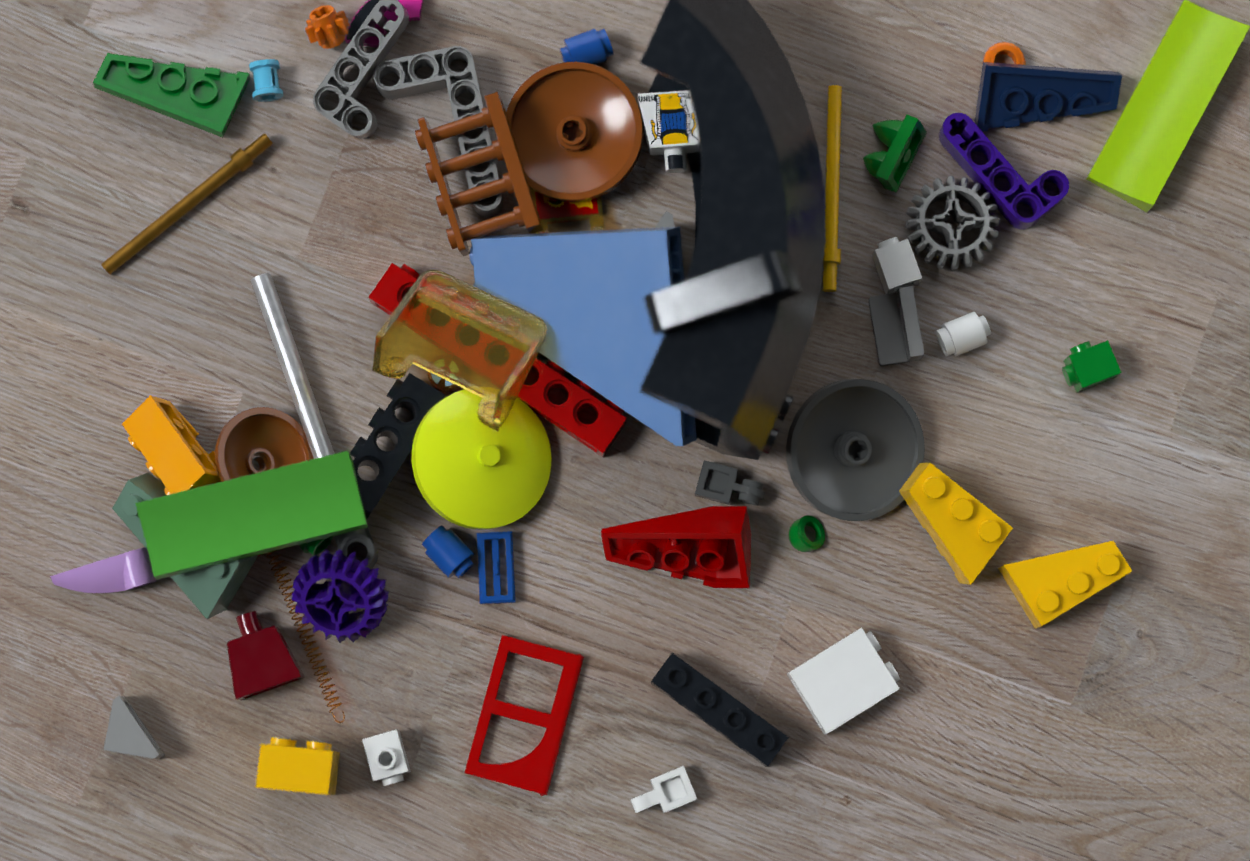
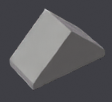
(128, 733)

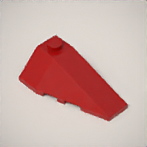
(696, 543)

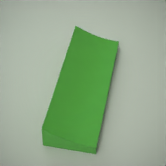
(252, 515)

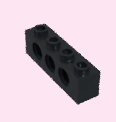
(418, 399)
(719, 710)

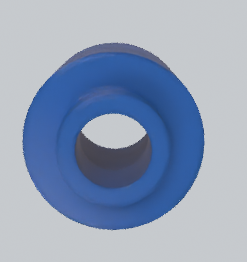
(587, 47)
(448, 552)

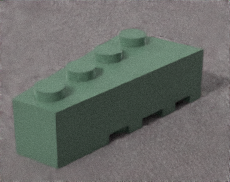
(208, 588)

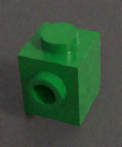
(1090, 365)

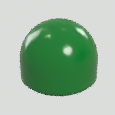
(798, 537)

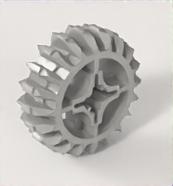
(967, 223)

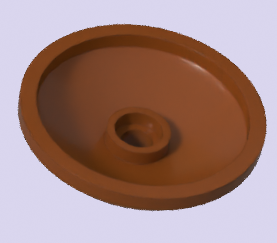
(261, 436)

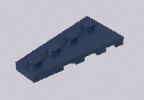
(1033, 93)

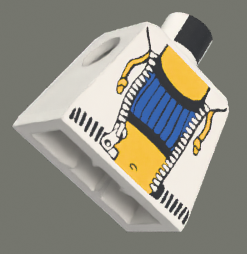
(669, 127)

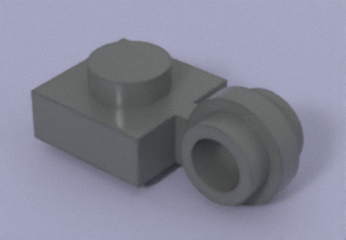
(718, 484)

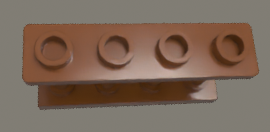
(503, 149)

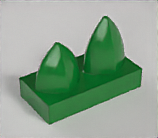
(904, 142)

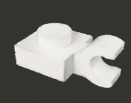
(669, 791)

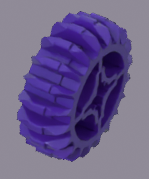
(329, 603)

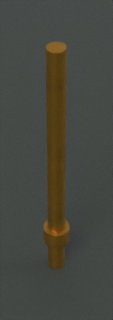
(239, 161)

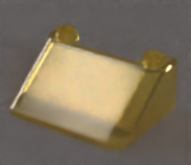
(463, 339)

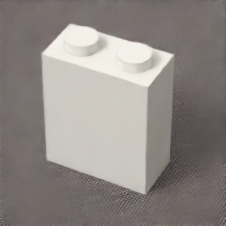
(844, 680)

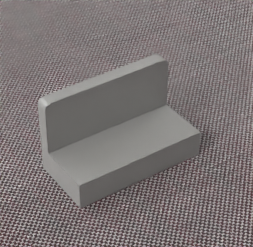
(896, 327)

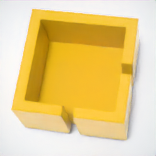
(298, 769)

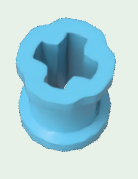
(266, 80)

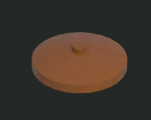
(575, 131)

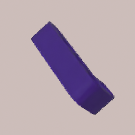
(998, 166)

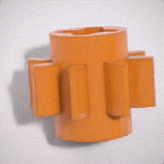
(327, 26)

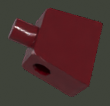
(260, 658)

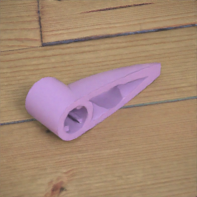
(110, 574)

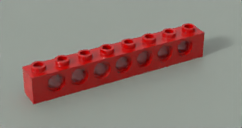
(596, 436)

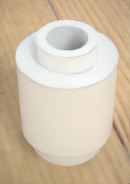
(963, 334)

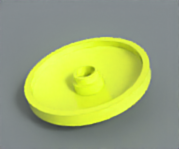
(480, 473)

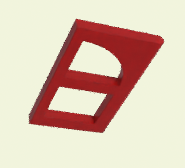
(537, 768)

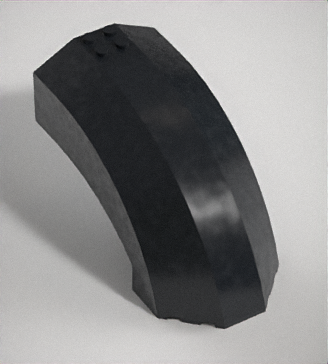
(753, 196)

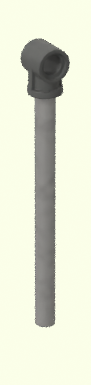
(303, 396)

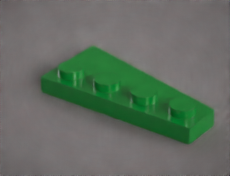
(186, 94)

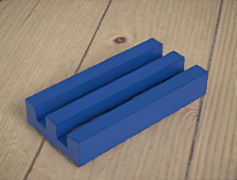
(497, 598)

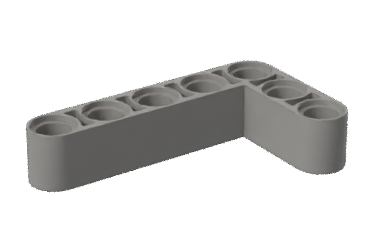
(456, 84)

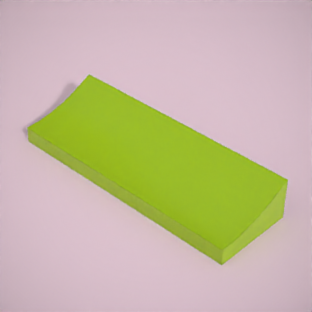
(1167, 105)

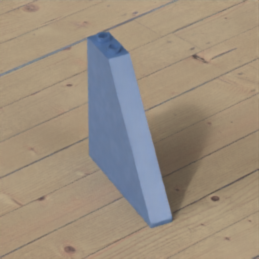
(594, 307)

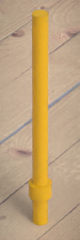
(832, 253)

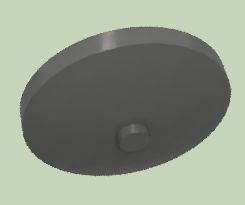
(854, 449)

